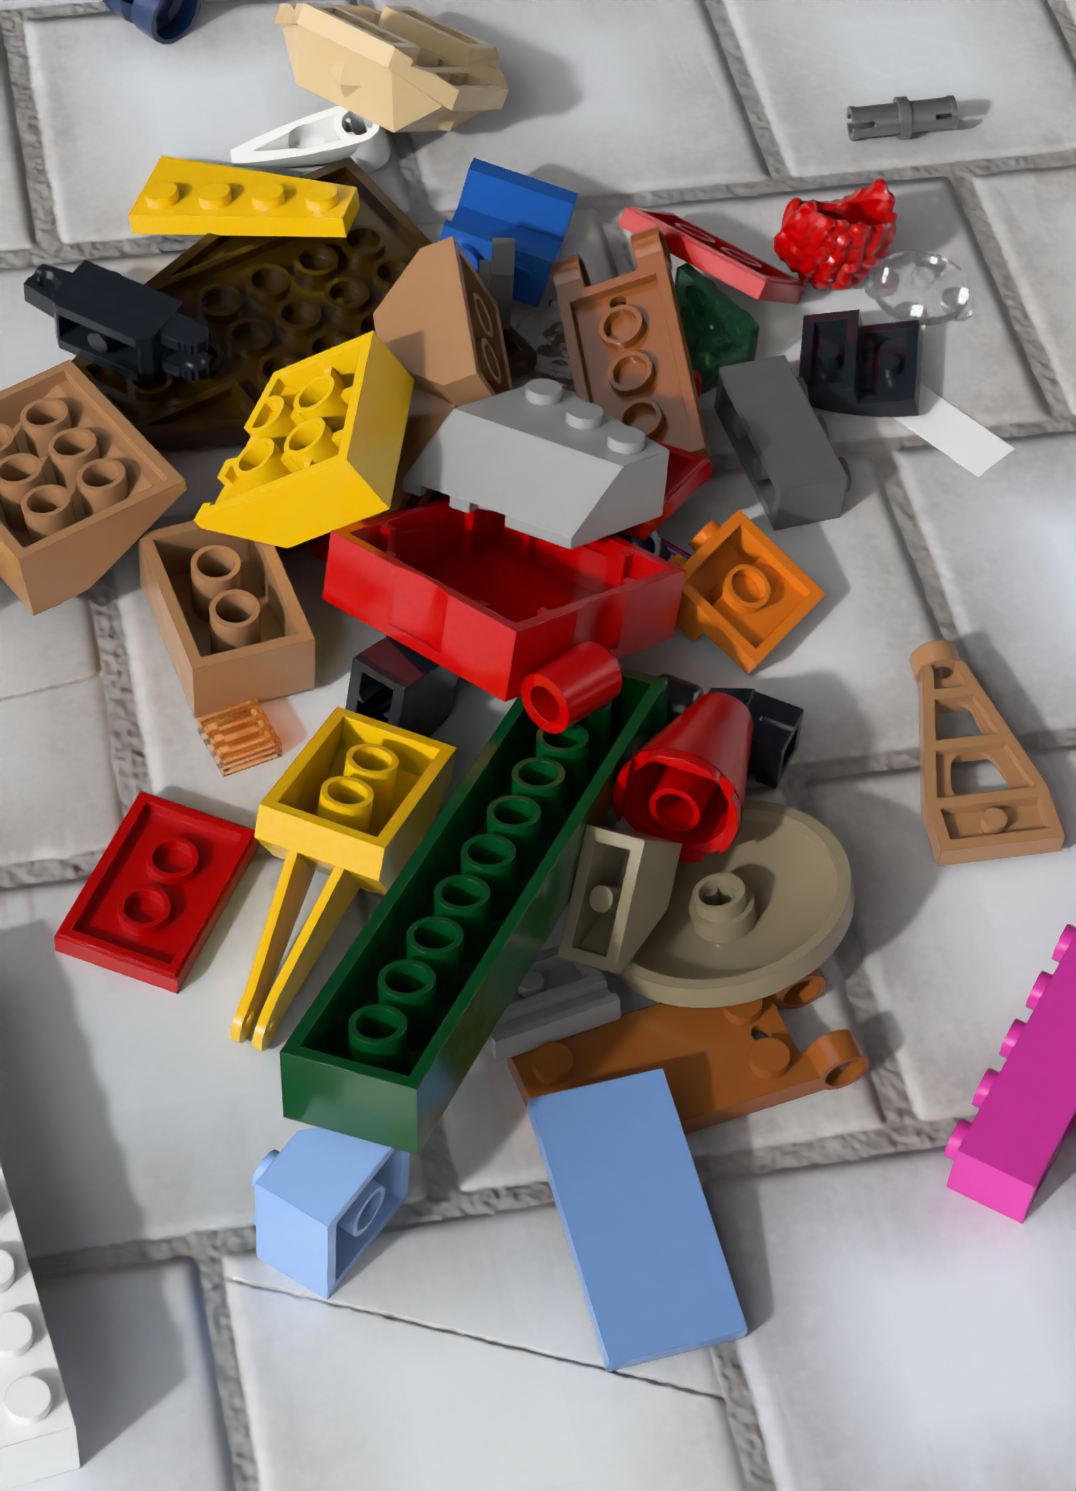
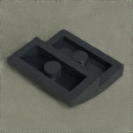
(860, 366)

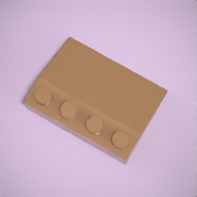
(72, 486)

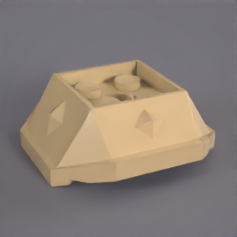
(392, 65)

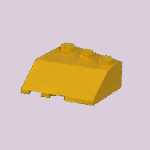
(317, 447)

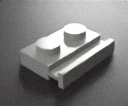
(553, 1004)

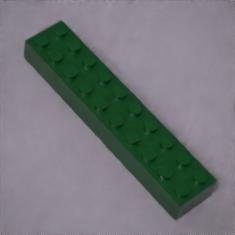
(461, 925)

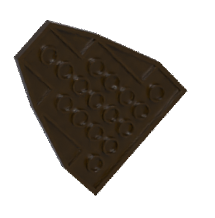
(270, 308)

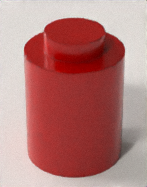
(571, 686)

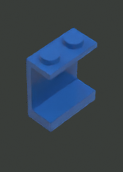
(512, 206)

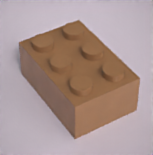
(225, 616)

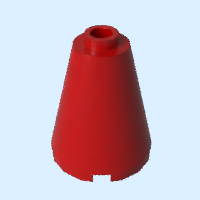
(691, 778)

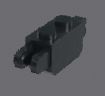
(120, 323)

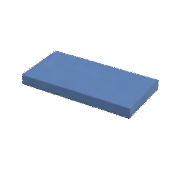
(636, 1220)

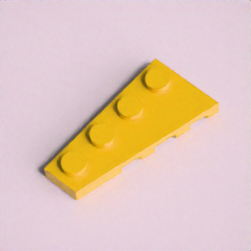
(234, 201)

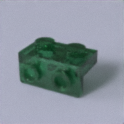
(713, 325)

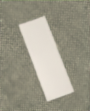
(956, 433)

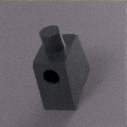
(401, 687)

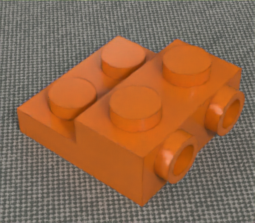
(741, 591)

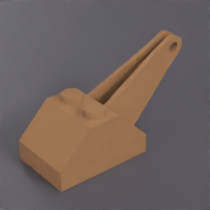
(450, 342)

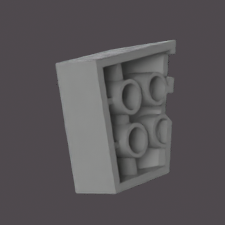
(544, 464)

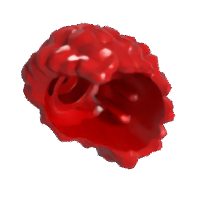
(837, 239)

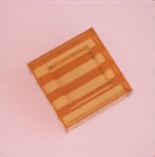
(239, 737)

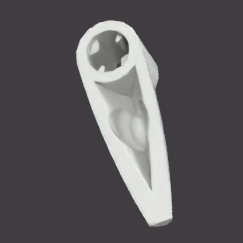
(318, 140)

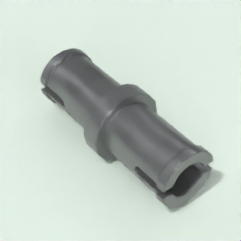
(902, 117)

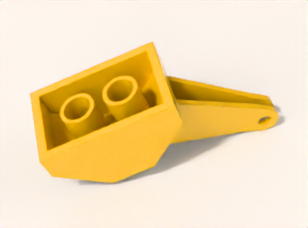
(342, 809)

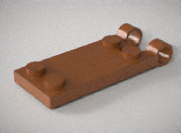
(635, 353)
(706, 1056)

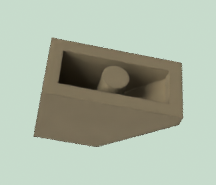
(617, 896)

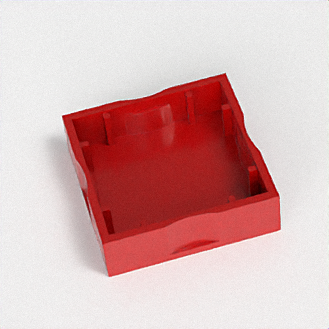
(495, 597)

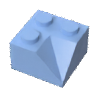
(325, 1204)

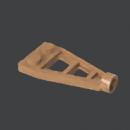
(984, 823)

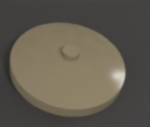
(750, 915)

